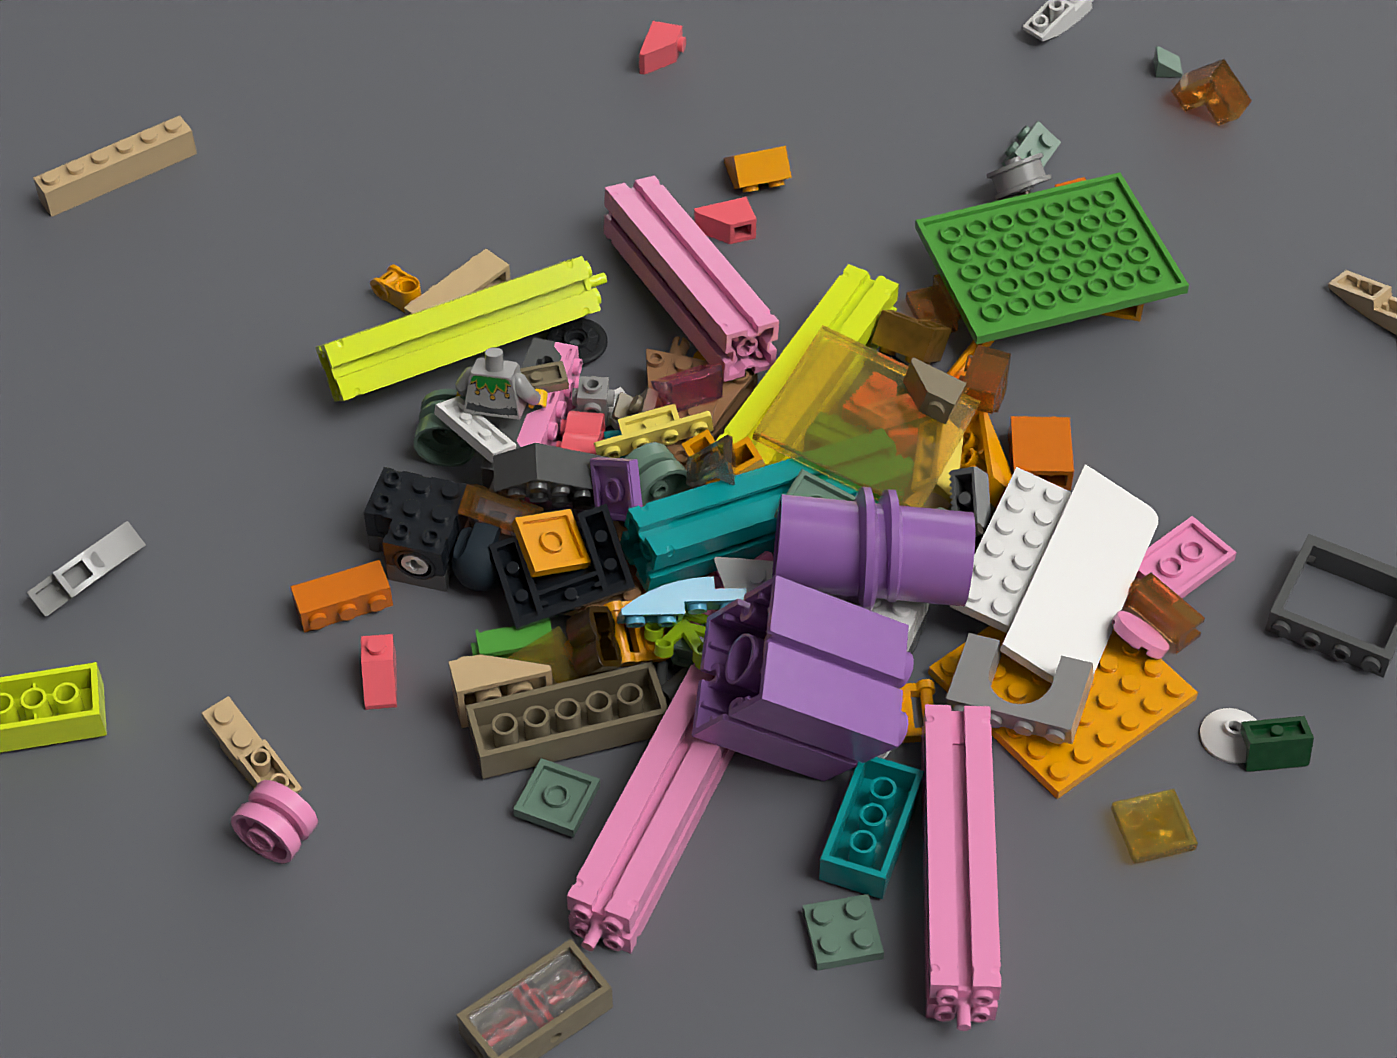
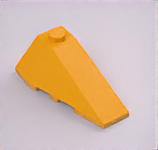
(984, 451)

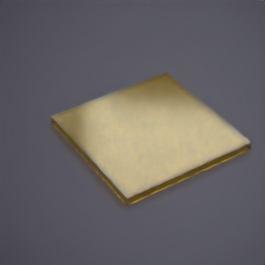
(858, 423)

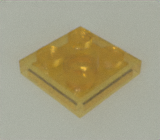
(1154, 826)

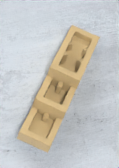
(1368, 298)

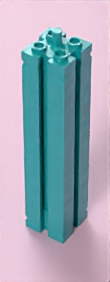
(686, 531)

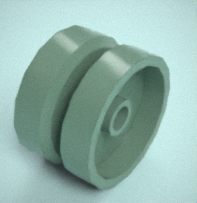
(658, 472)

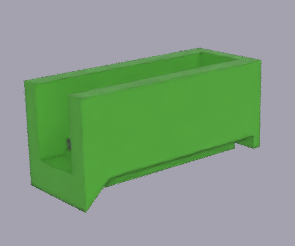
(507, 640)

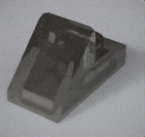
(712, 462)

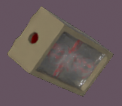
(537, 1007)

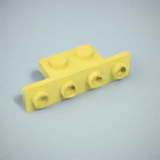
(652, 426)

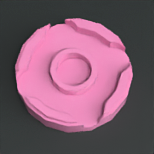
(1140, 634)

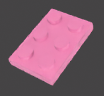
(1186, 557)

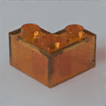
(1216, 89)
(987, 377)

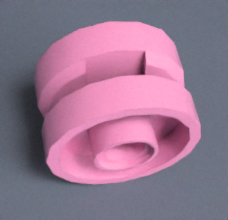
(274, 821)

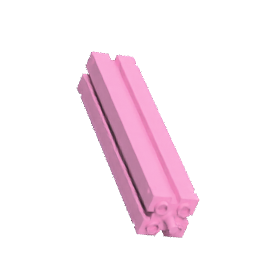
(690, 278)
(647, 828)
(959, 866)

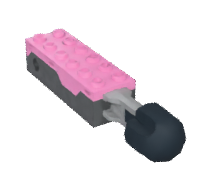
(472, 555)

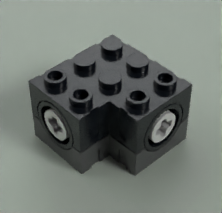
(416, 526)

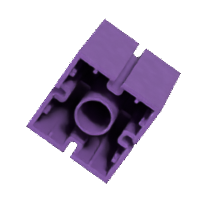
(803, 680)

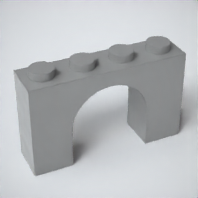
(1051, 716)

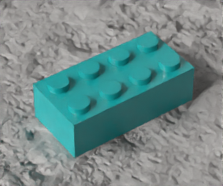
(871, 826)

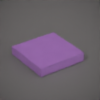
(616, 484)

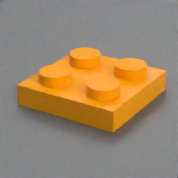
(551, 543)

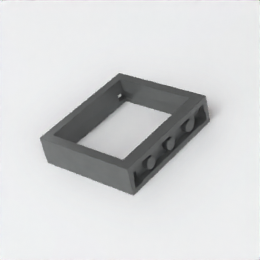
(1324, 639)

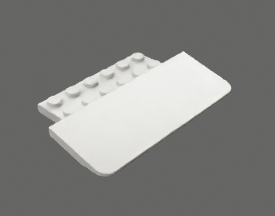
(1058, 567)

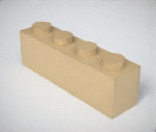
(476, 274)

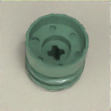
(435, 439)

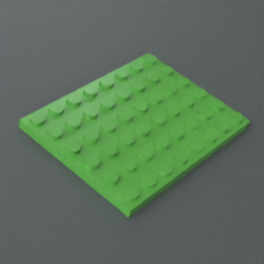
(1050, 257)

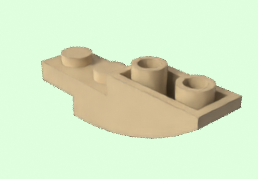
(245, 748)

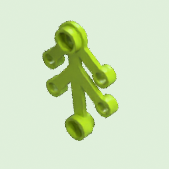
(665, 645)

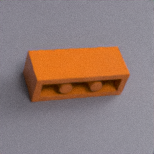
(342, 596)

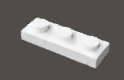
(473, 428)

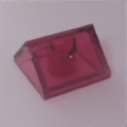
(690, 386)

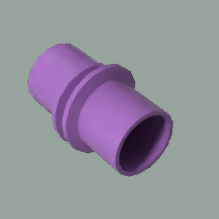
(875, 548)

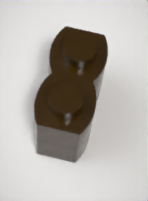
(593, 641)

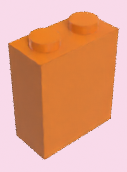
(1042, 448)

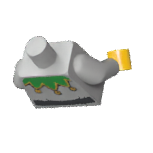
(497, 388)

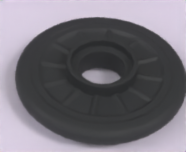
(591, 332)

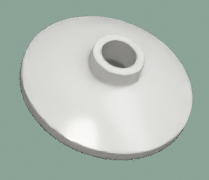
(1220, 739)

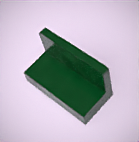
(1277, 743)

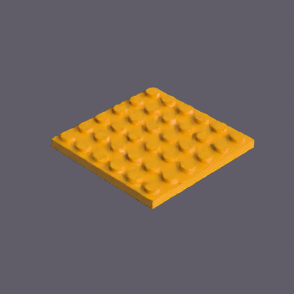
(1124, 704)

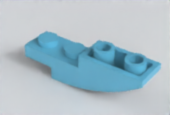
(668, 602)

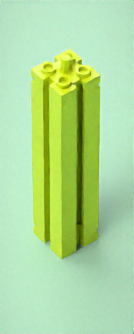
(849, 308)
(460, 328)

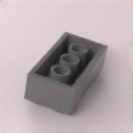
(545, 475)

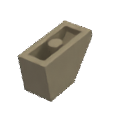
(933, 390)

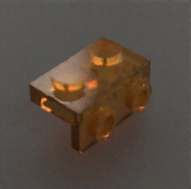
(934, 304)

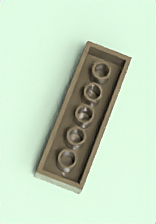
(566, 719)

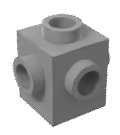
(593, 395)

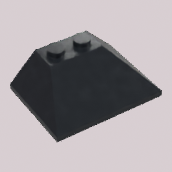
(552, 595)

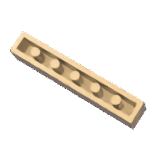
(115, 165)

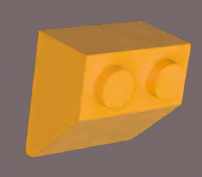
(758, 167)

